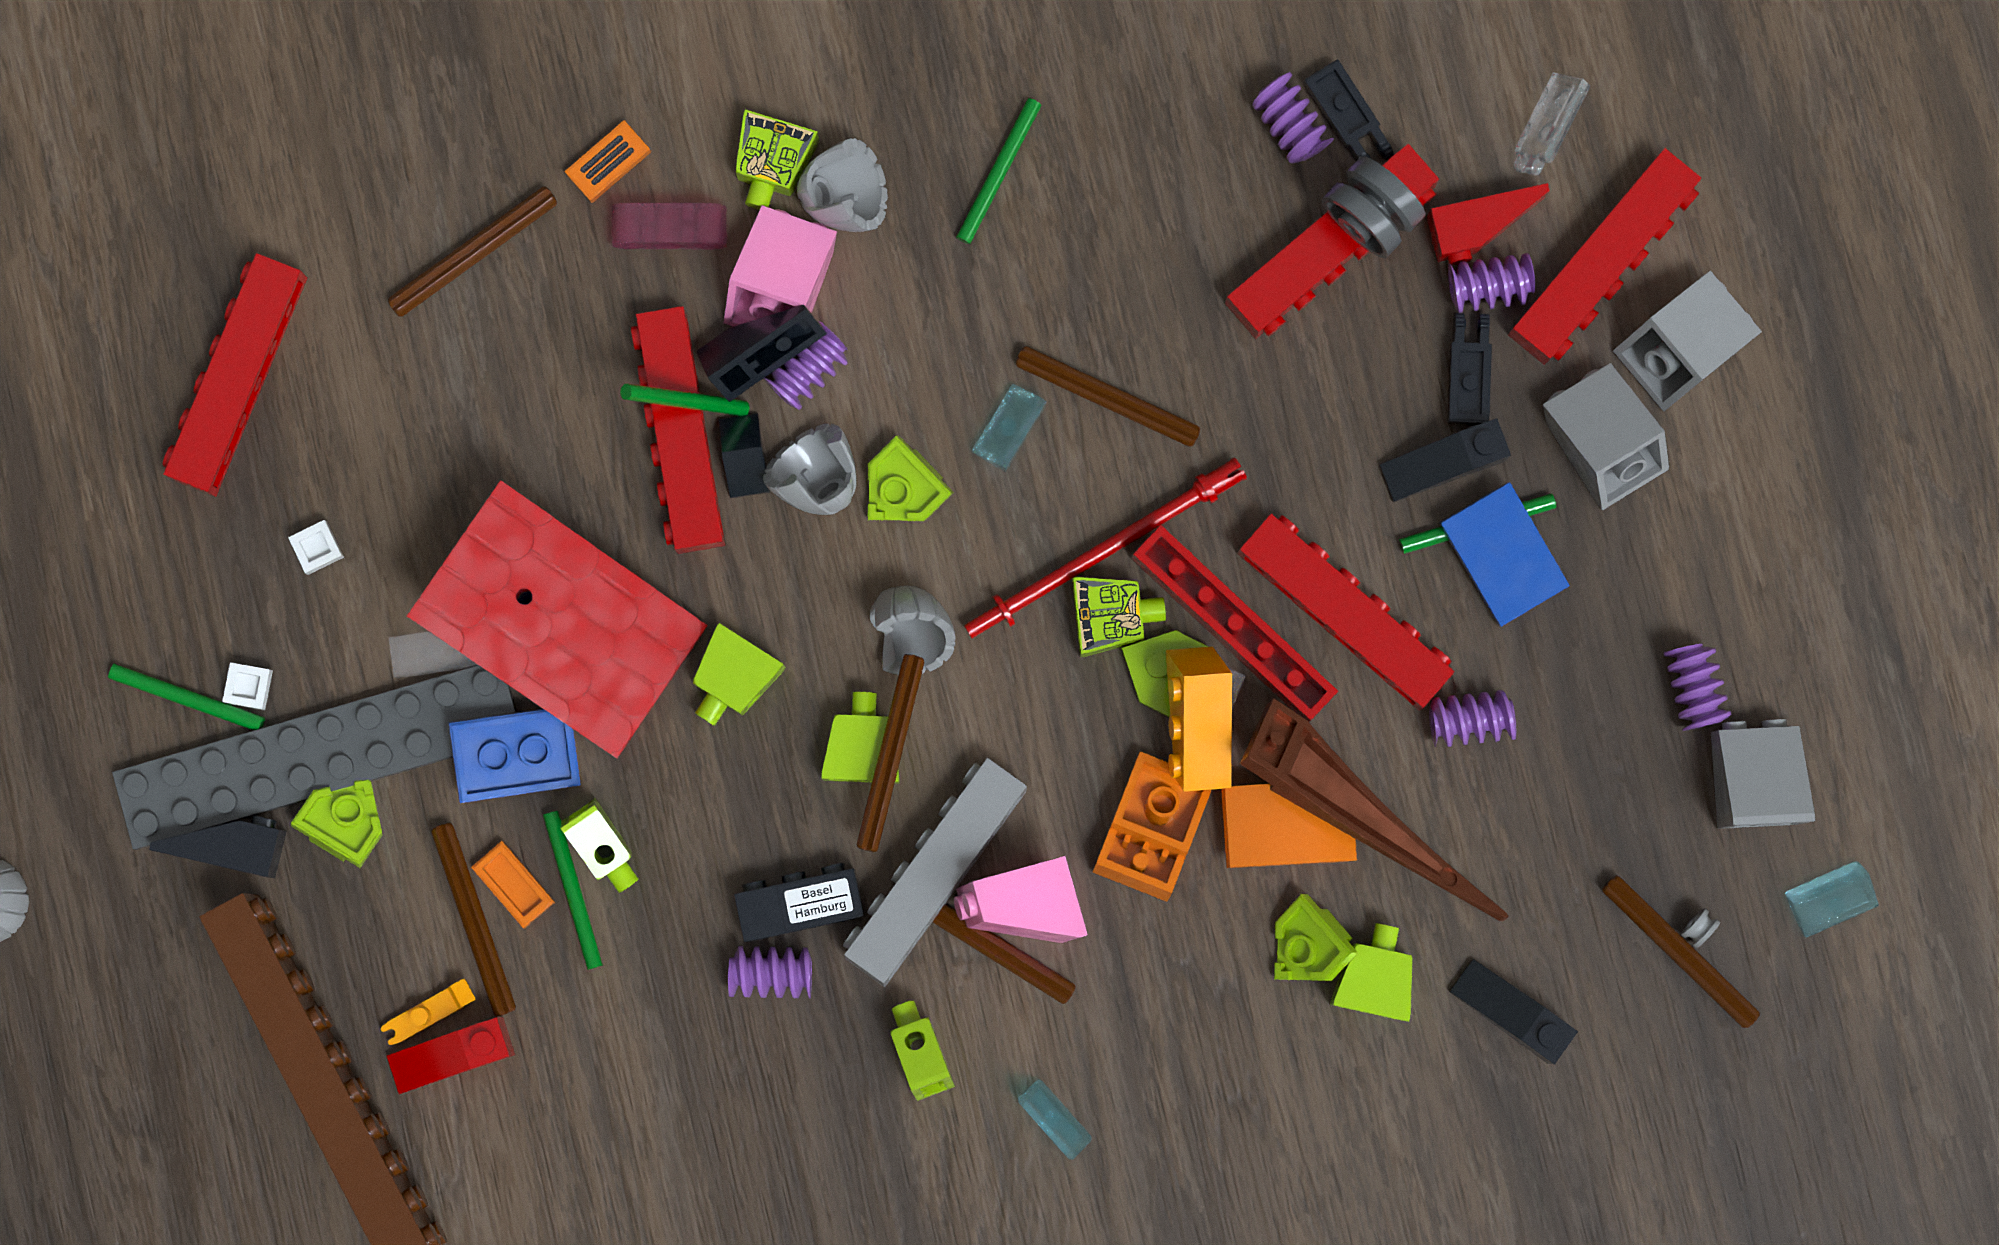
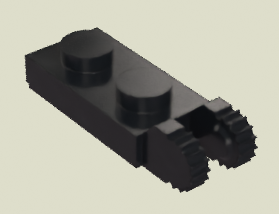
(1346, 110)
(1469, 373)

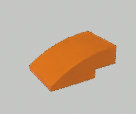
(1151, 830)
(1275, 832)

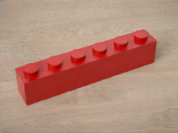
(1605, 256)
(1315, 258)
(234, 375)
(680, 432)
(1346, 612)
(1234, 624)

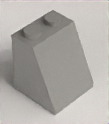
(1687, 340)
(1607, 435)
(1760, 775)

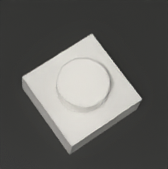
(316, 547)
(247, 686)

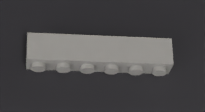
(935, 871)

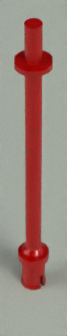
(1204, 489)

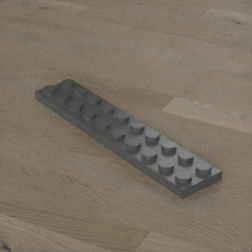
(304, 754)

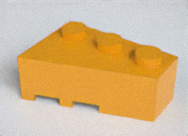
(1199, 718)

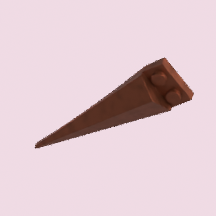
(1312, 776)

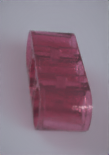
(669, 226)

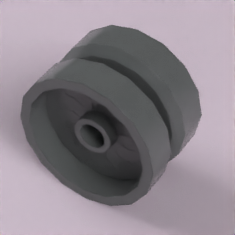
(1373, 207)

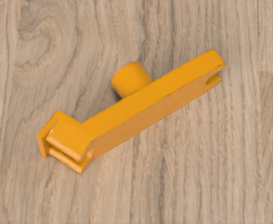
(429, 1012)

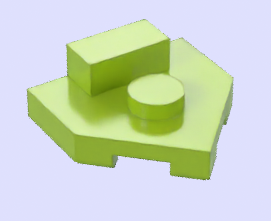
(903, 484)
(1149, 668)
(342, 821)
(1310, 943)

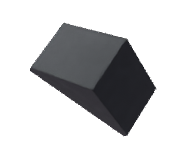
(743, 455)

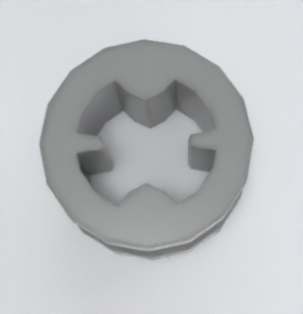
(1700, 928)

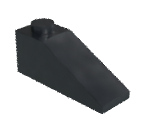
(757, 348)
(1446, 460)
(235, 845)
(1514, 1012)

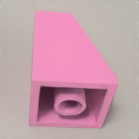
(778, 267)
(1024, 903)

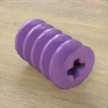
(1290, 120)
(1491, 282)
(807, 369)
(1697, 686)
(1472, 717)
(770, 972)

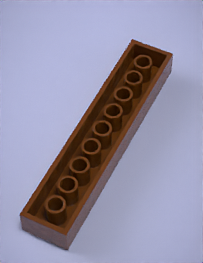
(319, 1073)

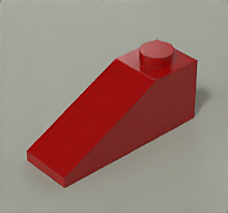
(1470, 225)
(451, 1055)

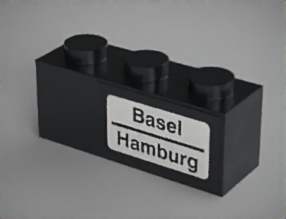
(799, 903)

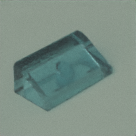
(1009, 427)
(1832, 898)
(1054, 1119)

